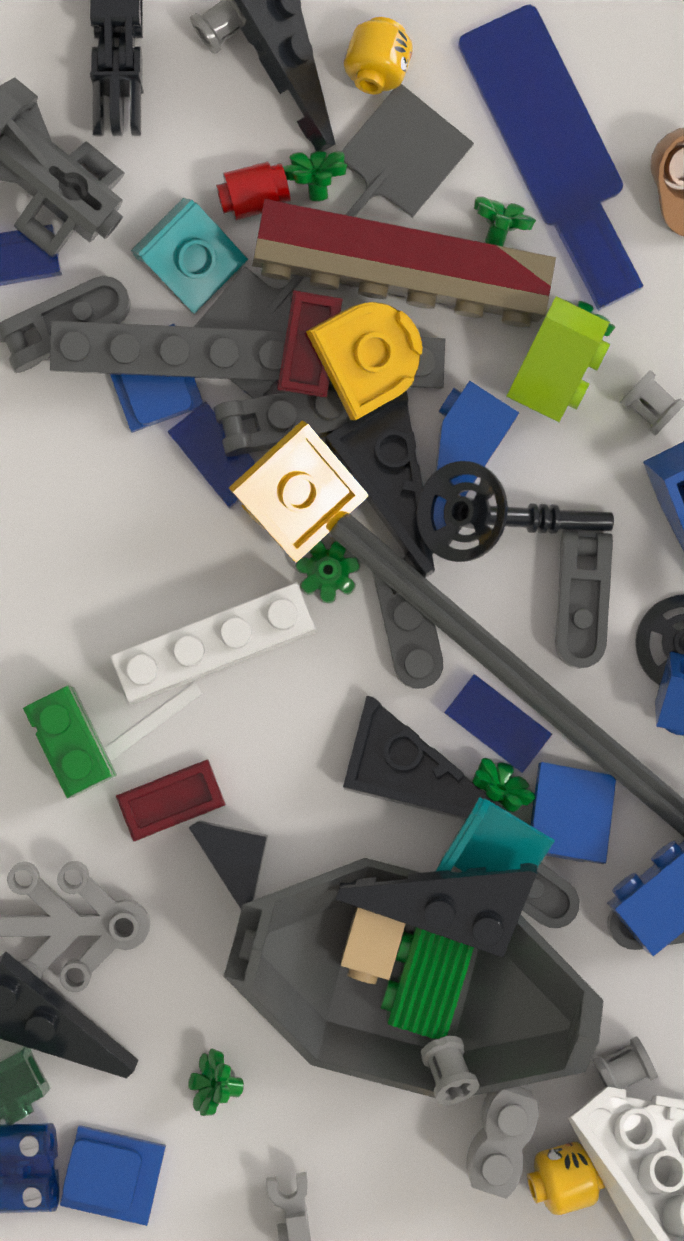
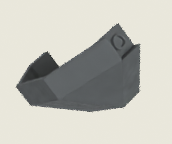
(516, 1013)

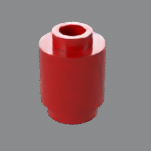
(249, 186)

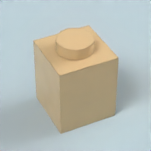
(371, 946)

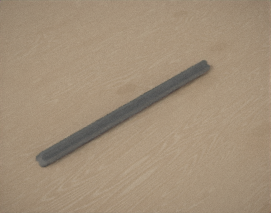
(510, 670)

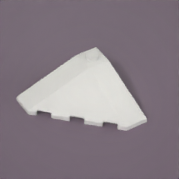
(638, 1158)

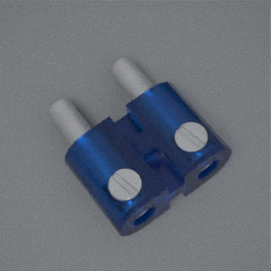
(28, 1168)

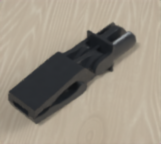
(114, 69)

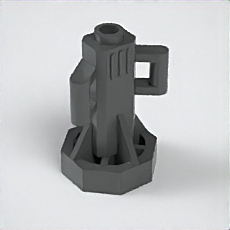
(53, 175)

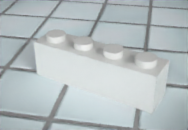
(213, 643)

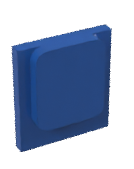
(155, 398)
(574, 811)
(112, 1175)

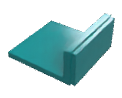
(190, 254)
(494, 841)

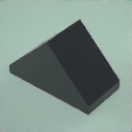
(235, 856)

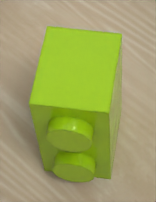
(558, 360)

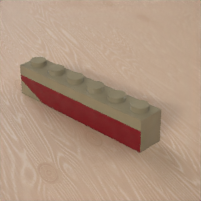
(403, 263)

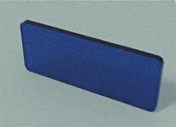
(540, 114)

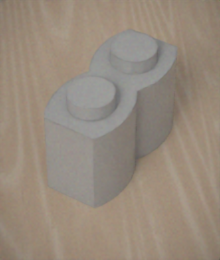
(496, 1150)

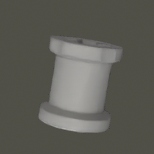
(218, 24)
(652, 402)
(626, 1066)
(449, 1070)

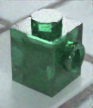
(20, 1085)

